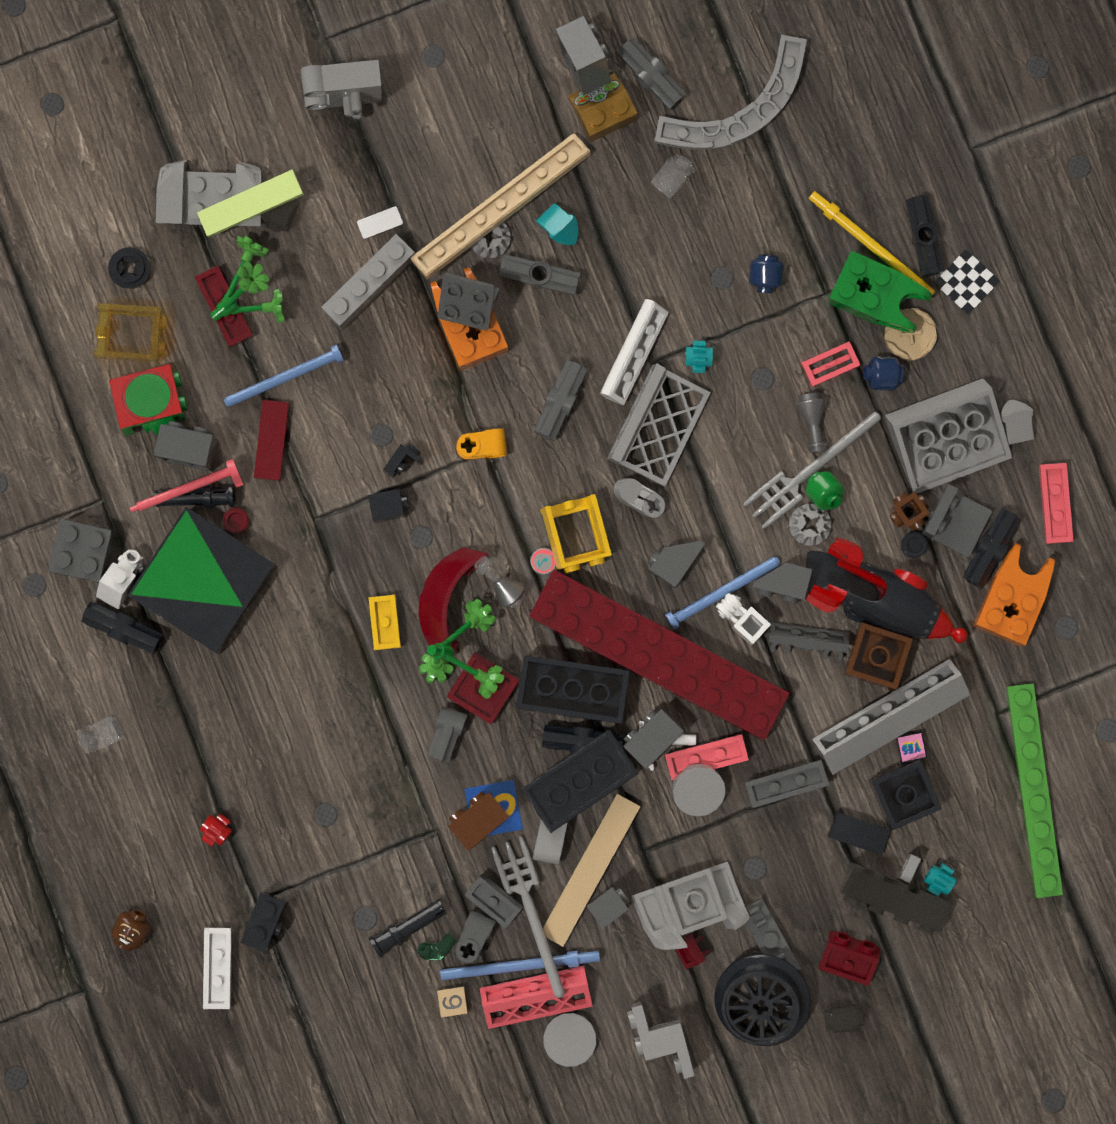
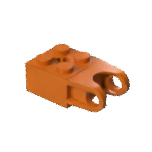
(465, 350)
(1014, 589)

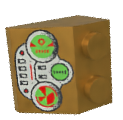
(603, 109)

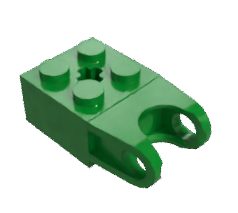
(886, 293)

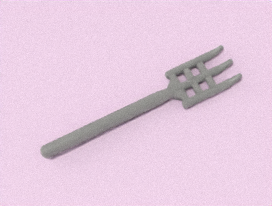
(792, 484)
(523, 889)

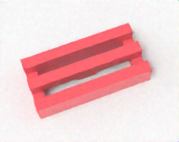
(810, 373)

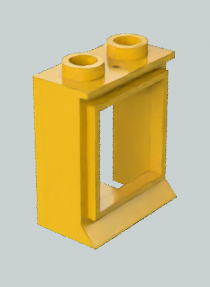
(595, 557)

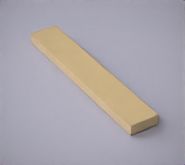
(590, 869)

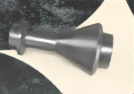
(811, 409)

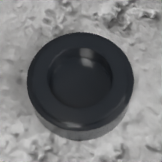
(913, 545)

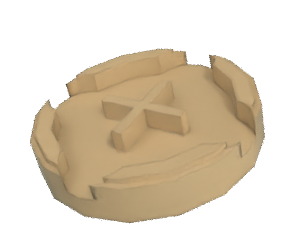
(912, 345)

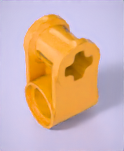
(488, 444)

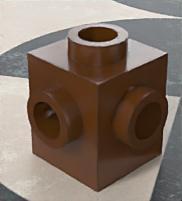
(916, 504)

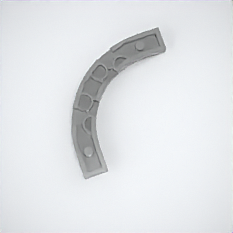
(747, 121)

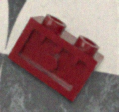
(850, 958)

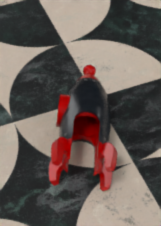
(902, 600)

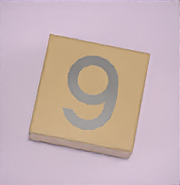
(452, 1001)

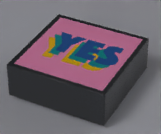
(911, 747)

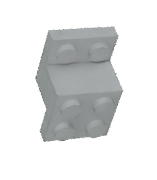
(660, 1040)

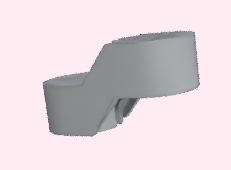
(649, 505)

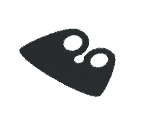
(827, 572)

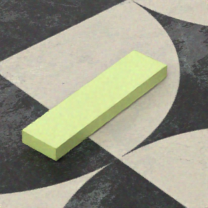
(250, 203)

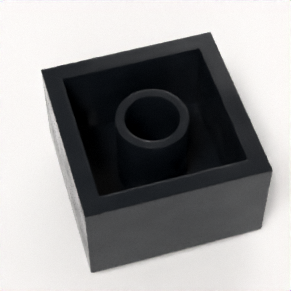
(905, 795)

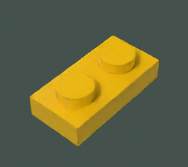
(384, 622)

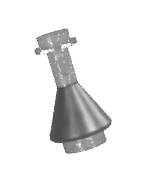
(508, 591)

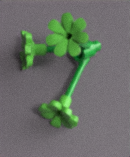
(250, 280)
(442, 653)

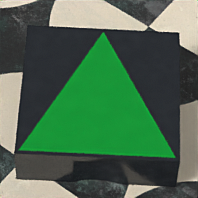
(202, 580)

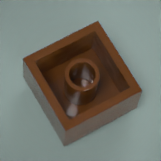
(877, 656)
(478, 821)

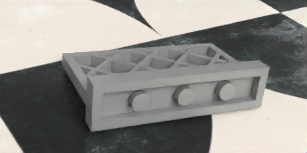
(641, 409)

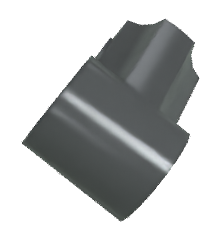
(448, 729)

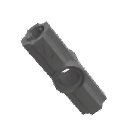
(651, 73)
(556, 279)
(560, 400)

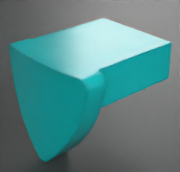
(559, 225)

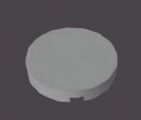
(698, 790)
(569, 1039)

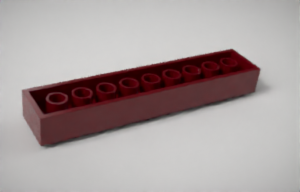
(658, 655)

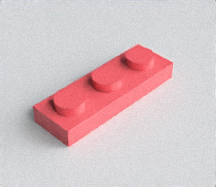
(1056, 503)
(713, 754)

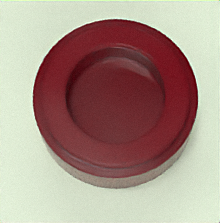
(236, 521)

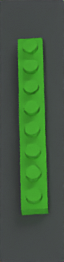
(1034, 791)

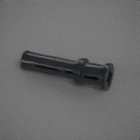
(208, 496)
(396, 934)

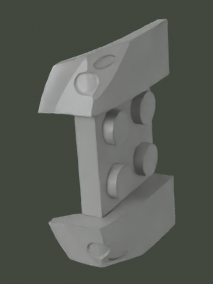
(186, 193)
(690, 905)

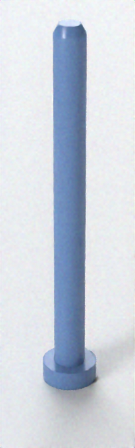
(285, 376)
(674, 619)

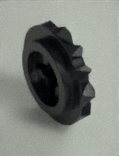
(117, 268)

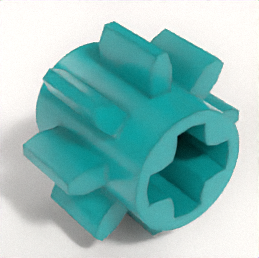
(699, 356)
(940, 879)

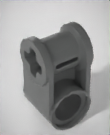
(475, 932)

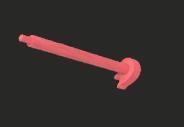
(231, 470)

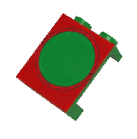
(147, 397)

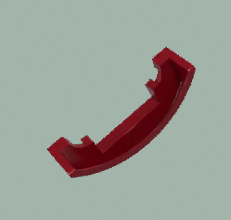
(437, 592)

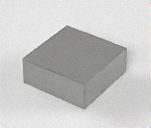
(909, 868)

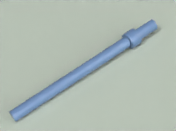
(572, 959)

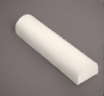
(634, 352)

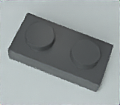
(493, 900)

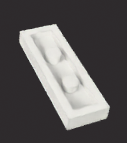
(217, 968)

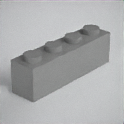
(368, 282)

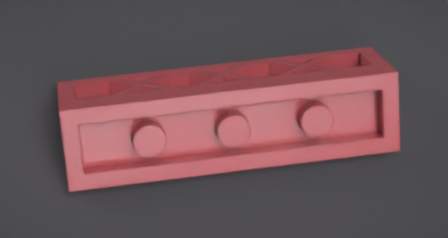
(534, 993)

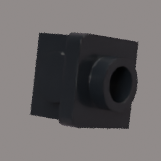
(397, 462)

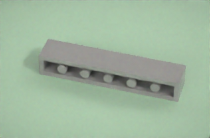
(891, 716)

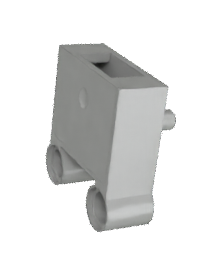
(342, 85)

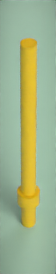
(832, 211)

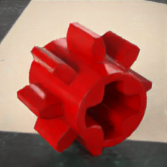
(215, 830)

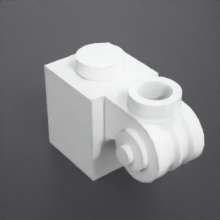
(120, 578)
(748, 624)

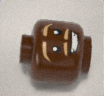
(131, 930)

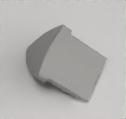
(1017, 421)

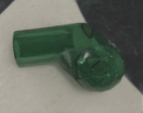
(436, 951)

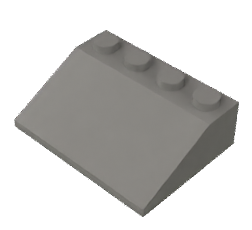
(949, 435)

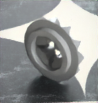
(497, 246)
(809, 537)

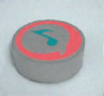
(543, 561)

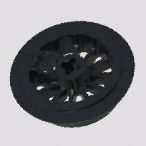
(780, 972)

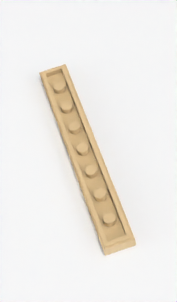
(500, 206)

